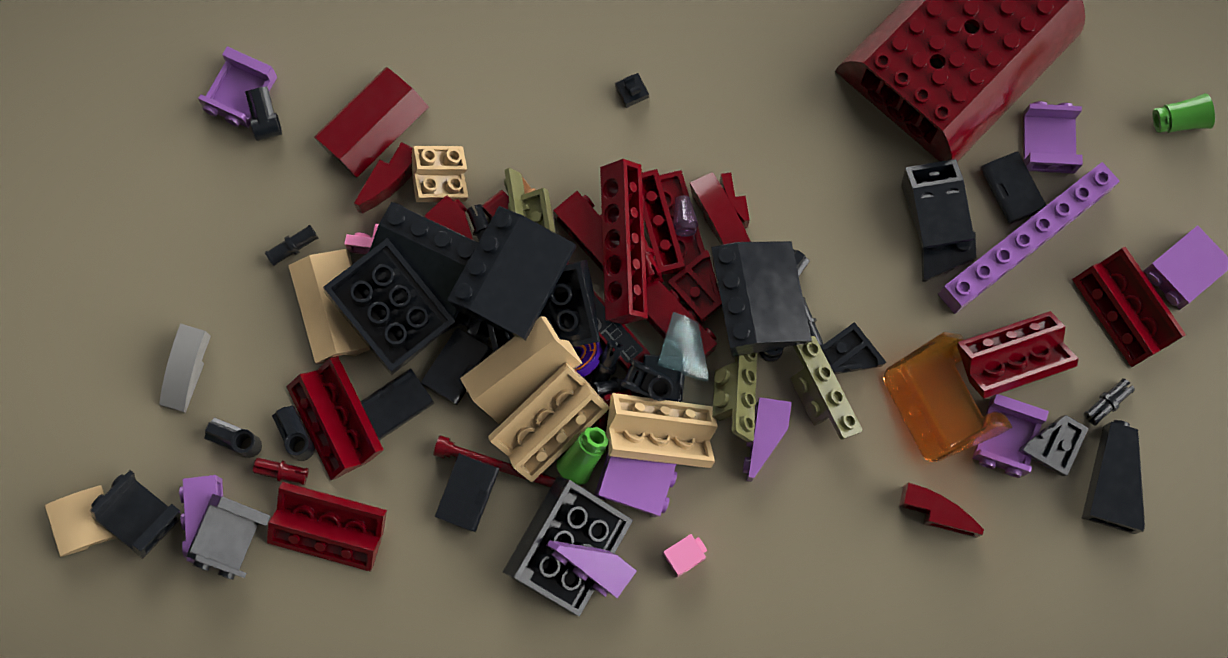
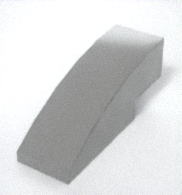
(183, 367)

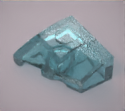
(684, 348)

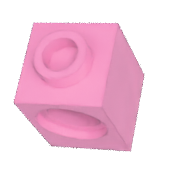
(685, 554)

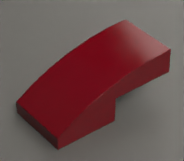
(739, 202)

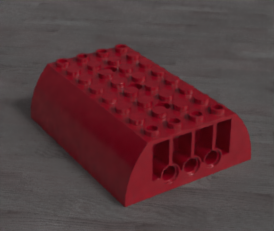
(980, 72)

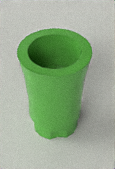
(1185, 115)
(583, 455)

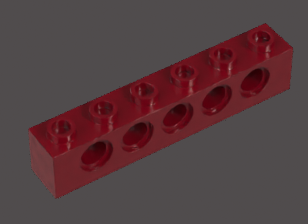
(623, 242)

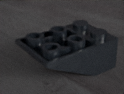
(938, 203)

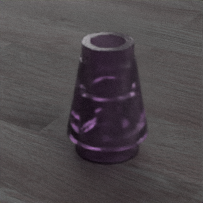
(684, 218)

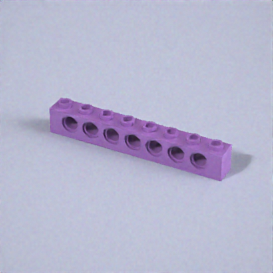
(1028, 237)

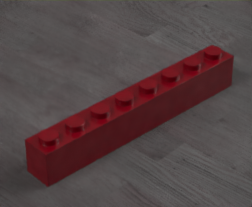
(585, 227)

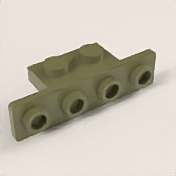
(532, 205)
(822, 392)
(736, 395)

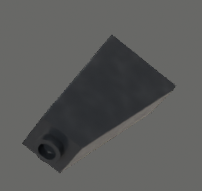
(1116, 480)

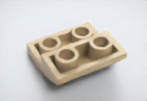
(439, 173)
(73, 523)

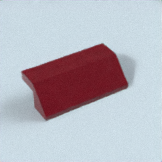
(371, 121)
(659, 197)
(1128, 307)
(1016, 354)
(334, 418)
(326, 526)

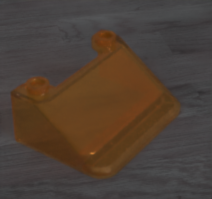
(938, 402)

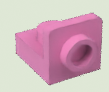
(360, 242)

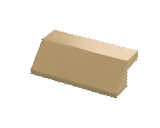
(326, 327)
(518, 370)
(548, 422)
(660, 430)

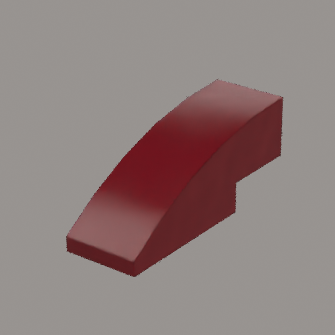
(386, 179)
(718, 210)
(939, 510)

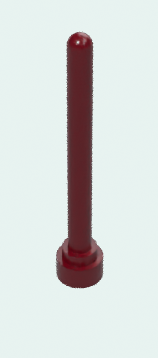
(446, 448)

